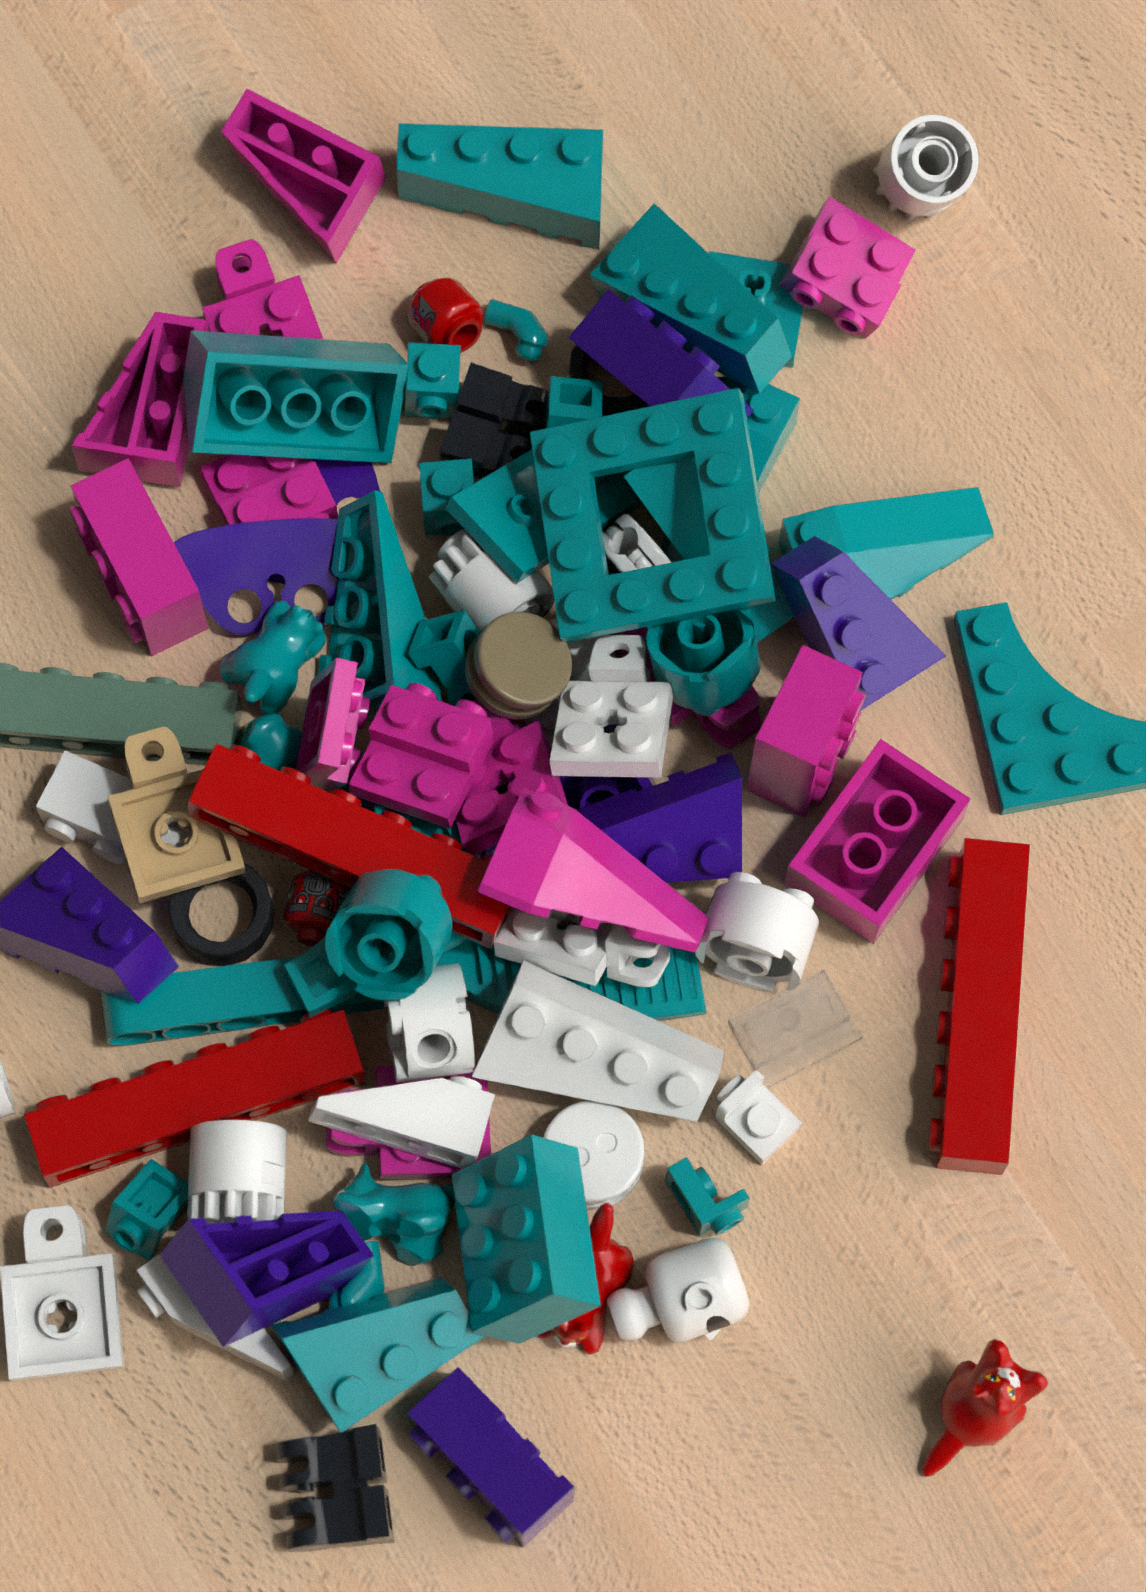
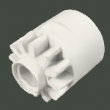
(942, 150)
(481, 586)
(236, 1170)

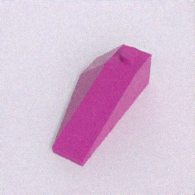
(569, 865)

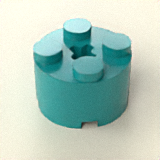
(705, 658)
(389, 933)

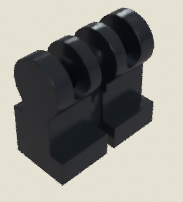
(486, 406)
(358, 1511)

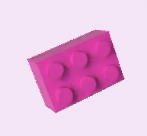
(137, 558)
(806, 732)
(877, 841)

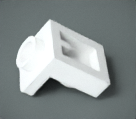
(755, 1116)

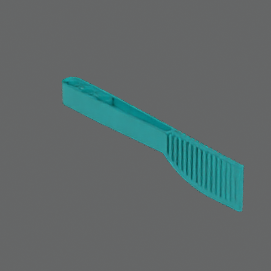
(262, 995)

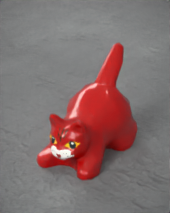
(613, 1271)
(982, 1403)

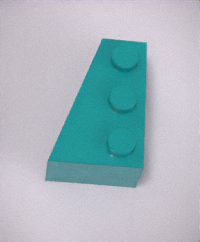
(377, 1348)

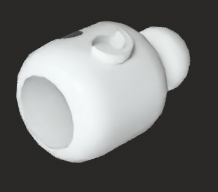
(687, 1292)

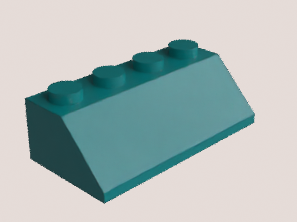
(293, 396)

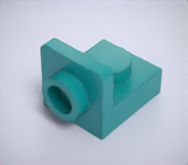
(695, 1193)
(147, 1209)

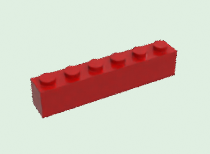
(338, 835)
(982, 1006)
(221, 1083)

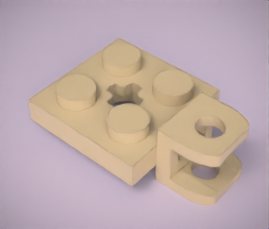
(143, 815)

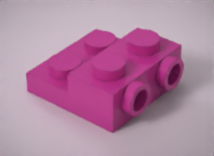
(847, 269)
(267, 489)
(330, 726)
(423, 754)

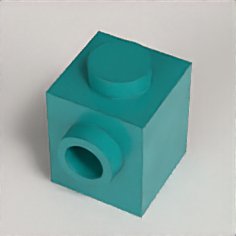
(432, 380)
(438, 484)

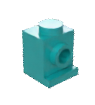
(572, 401)

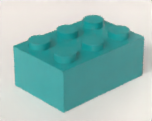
(525, 1240)

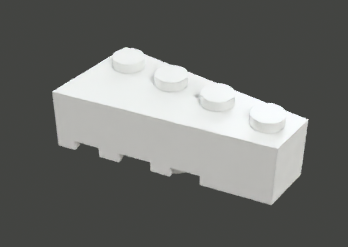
(595, 1049)

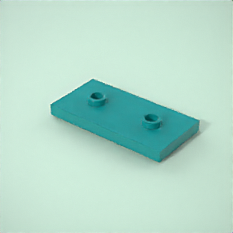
(507, 515)

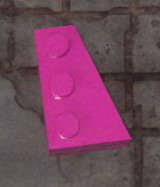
(305, 168)
(145, 407)

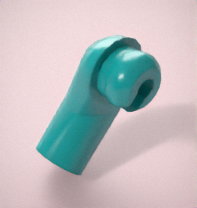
(523, 325)
(364, 1285)

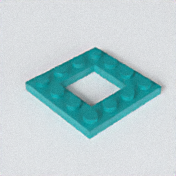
(738, 566)

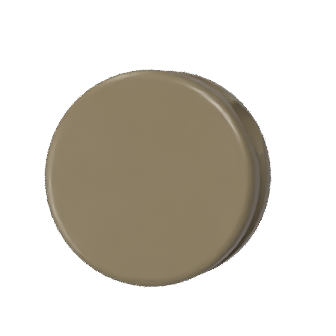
(518, 665)

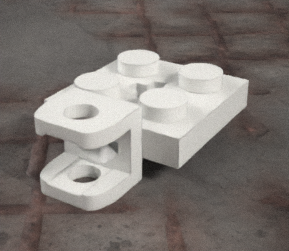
(619, 695)
(579, 950)
(52, 1275)

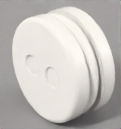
(630, 546)
(607, 1148)

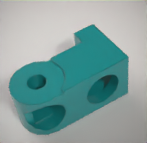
(443, 646)

